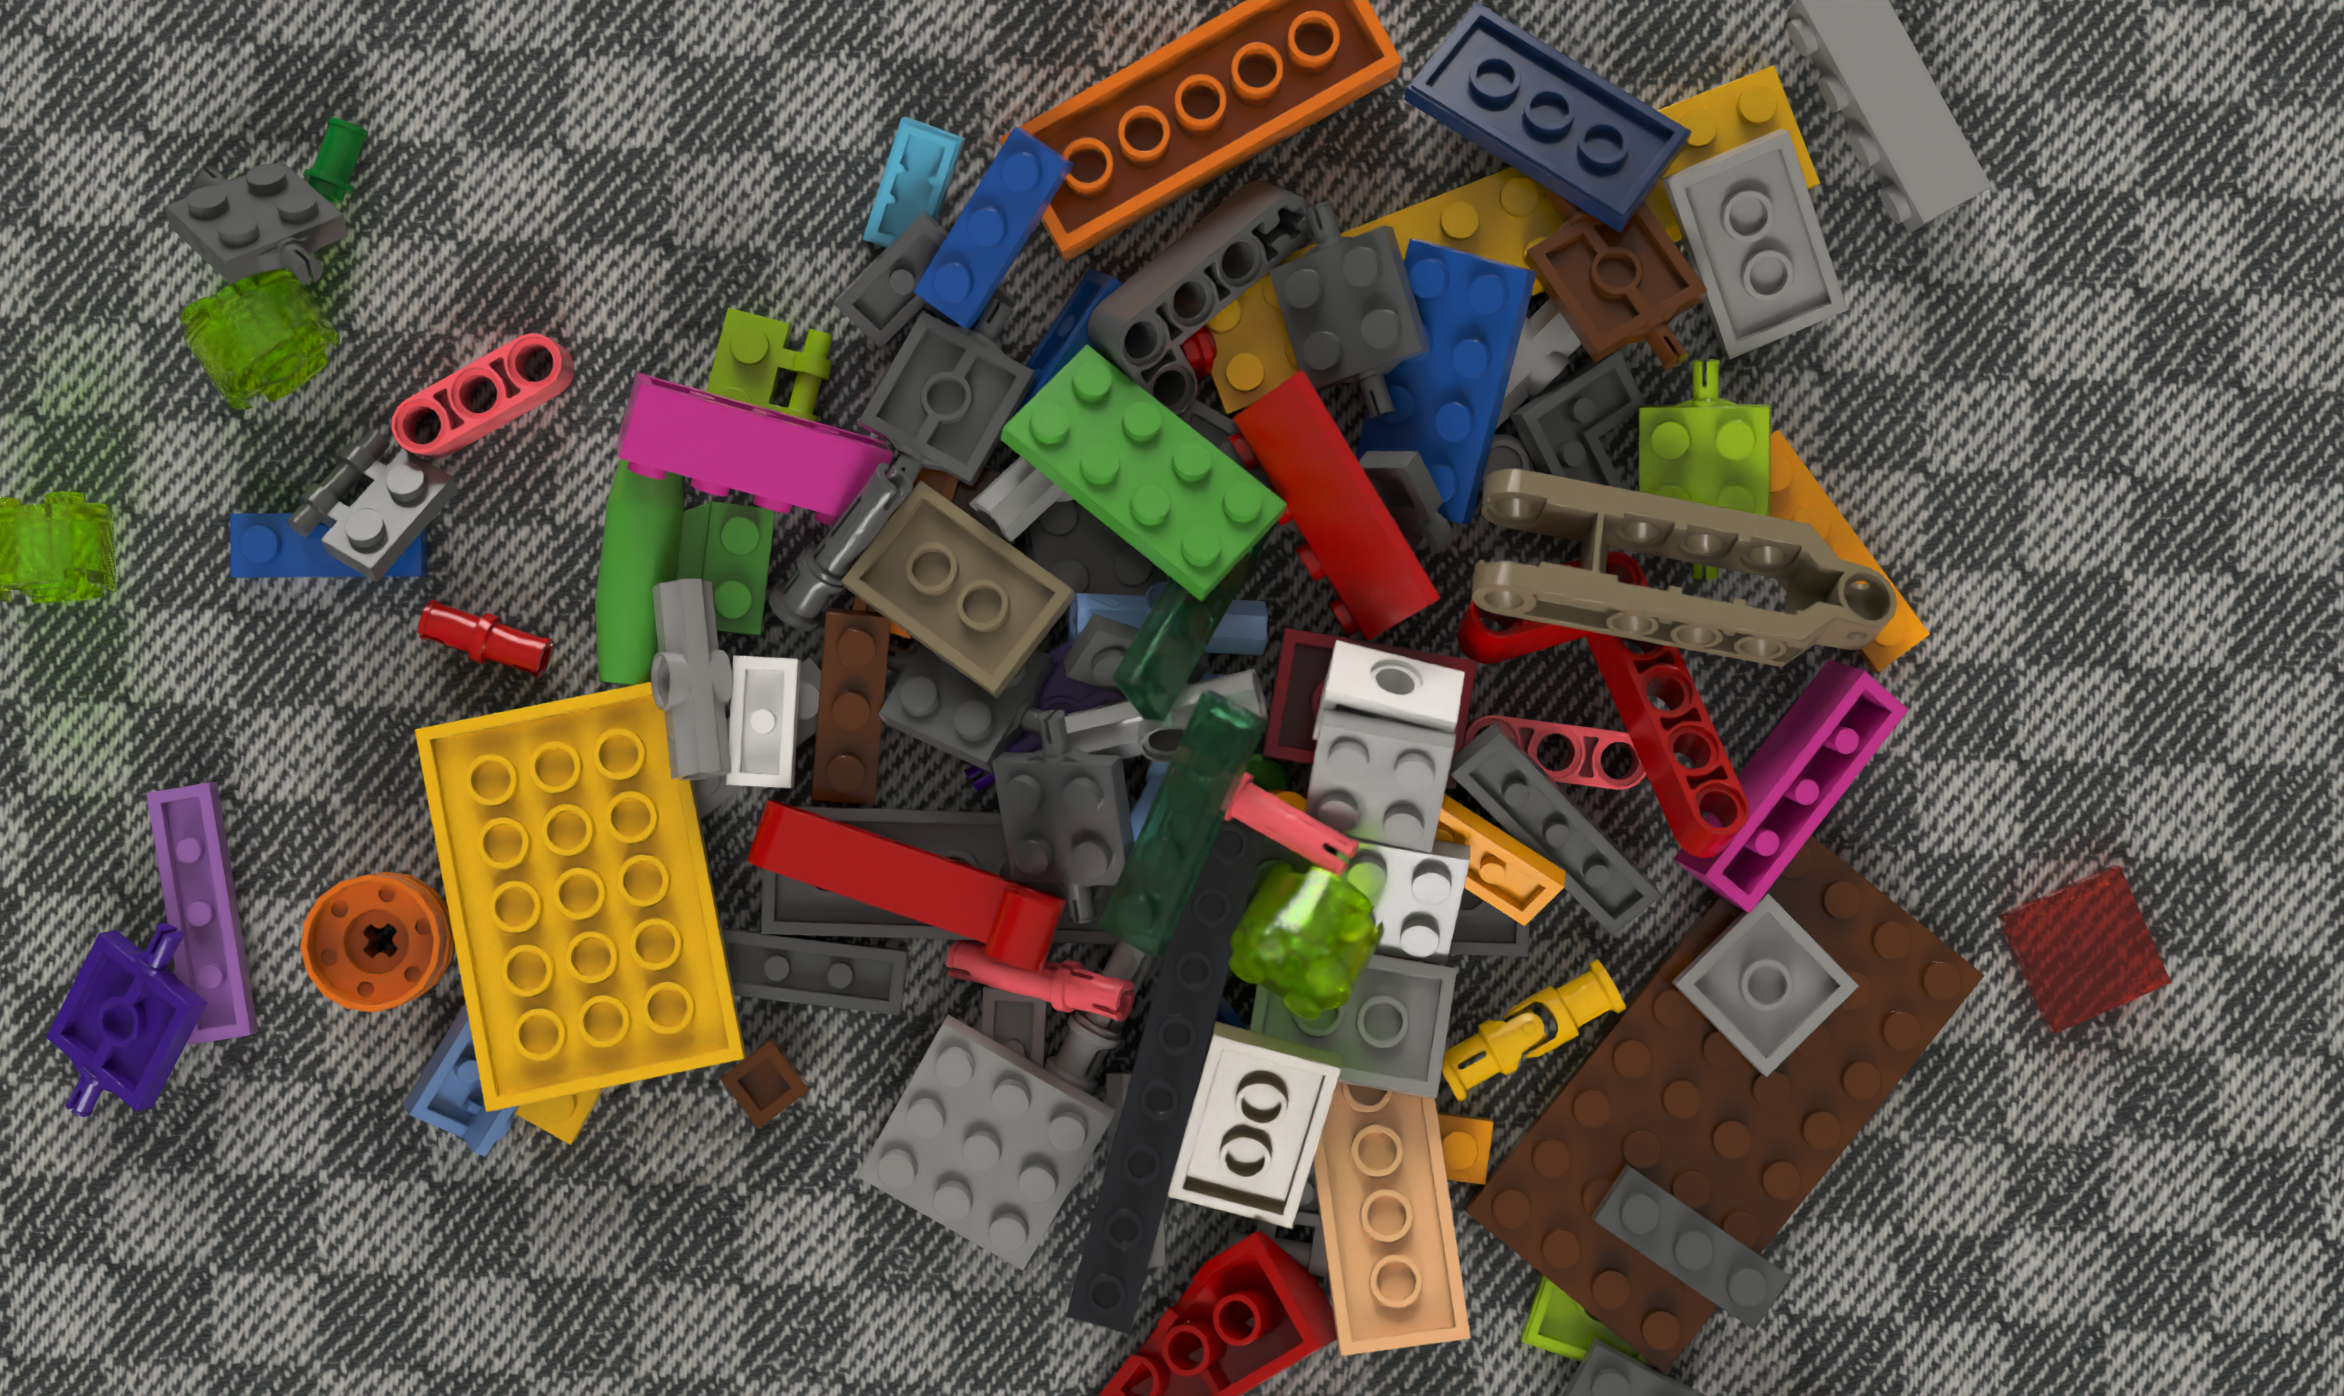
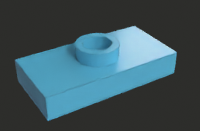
(913, 179)

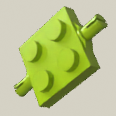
(1707, 451)

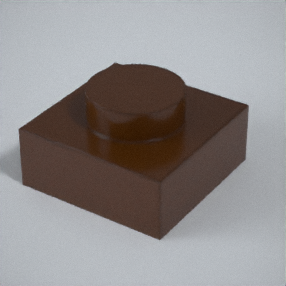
(765, 1083)

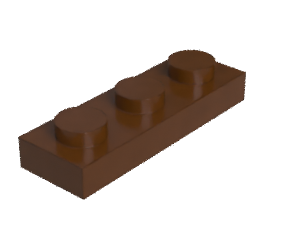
(849, 706)

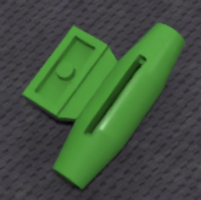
(656, 542)

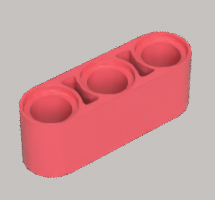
(452, 396)
(1583, 744)

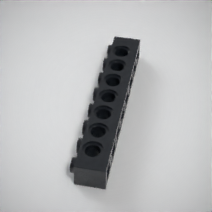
(1164, 1084)

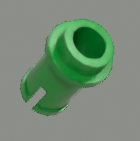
(336, 160)

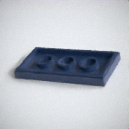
(1547, 116)

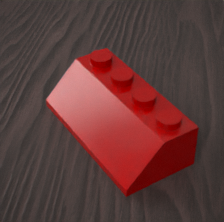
(1332, 508)

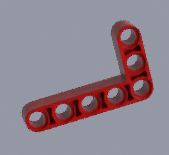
(1653, 731)
(1005, 914)

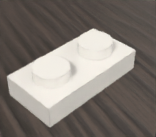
(763, 721)

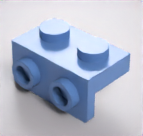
(452, 1094)

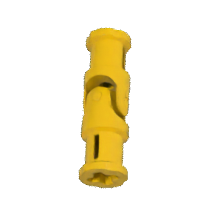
(1524, 1032)

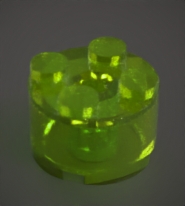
(259, 337)
(56, 549)
(1306, 939)

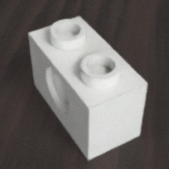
(1390, 688)

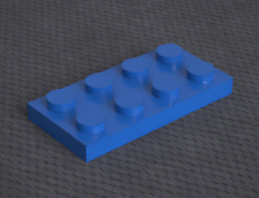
(1456, 391)

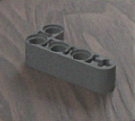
(1258, 230)

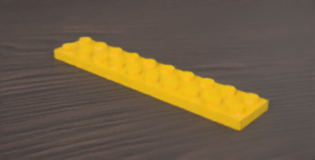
(1494, 220)

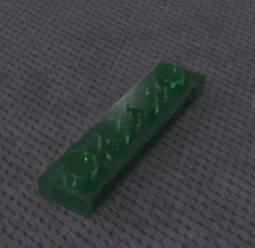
(1175, 639)
(1182, 823)

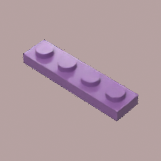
(204, 907)

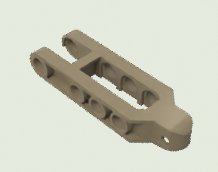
(1821, 589)

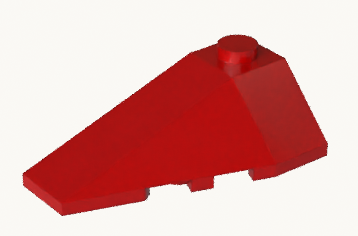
(1232, 1327)

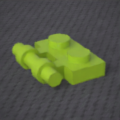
(752, 357)

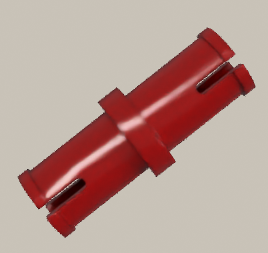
(485, 638)

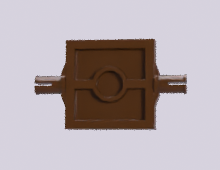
(1616, 283)

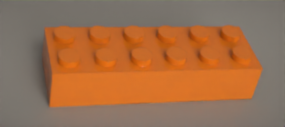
(1205, 109)

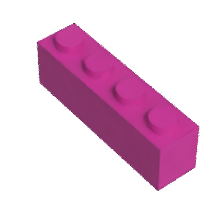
(745, 449)
(1798, 780)

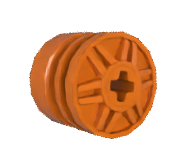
(342, 938)

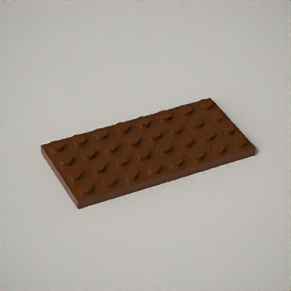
(1704, 1121)

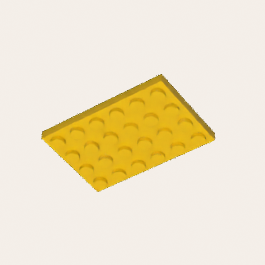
(578, 897)

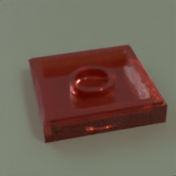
(2084, 949)

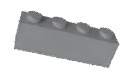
(1890, 106)

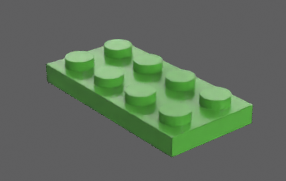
(1143, 472)

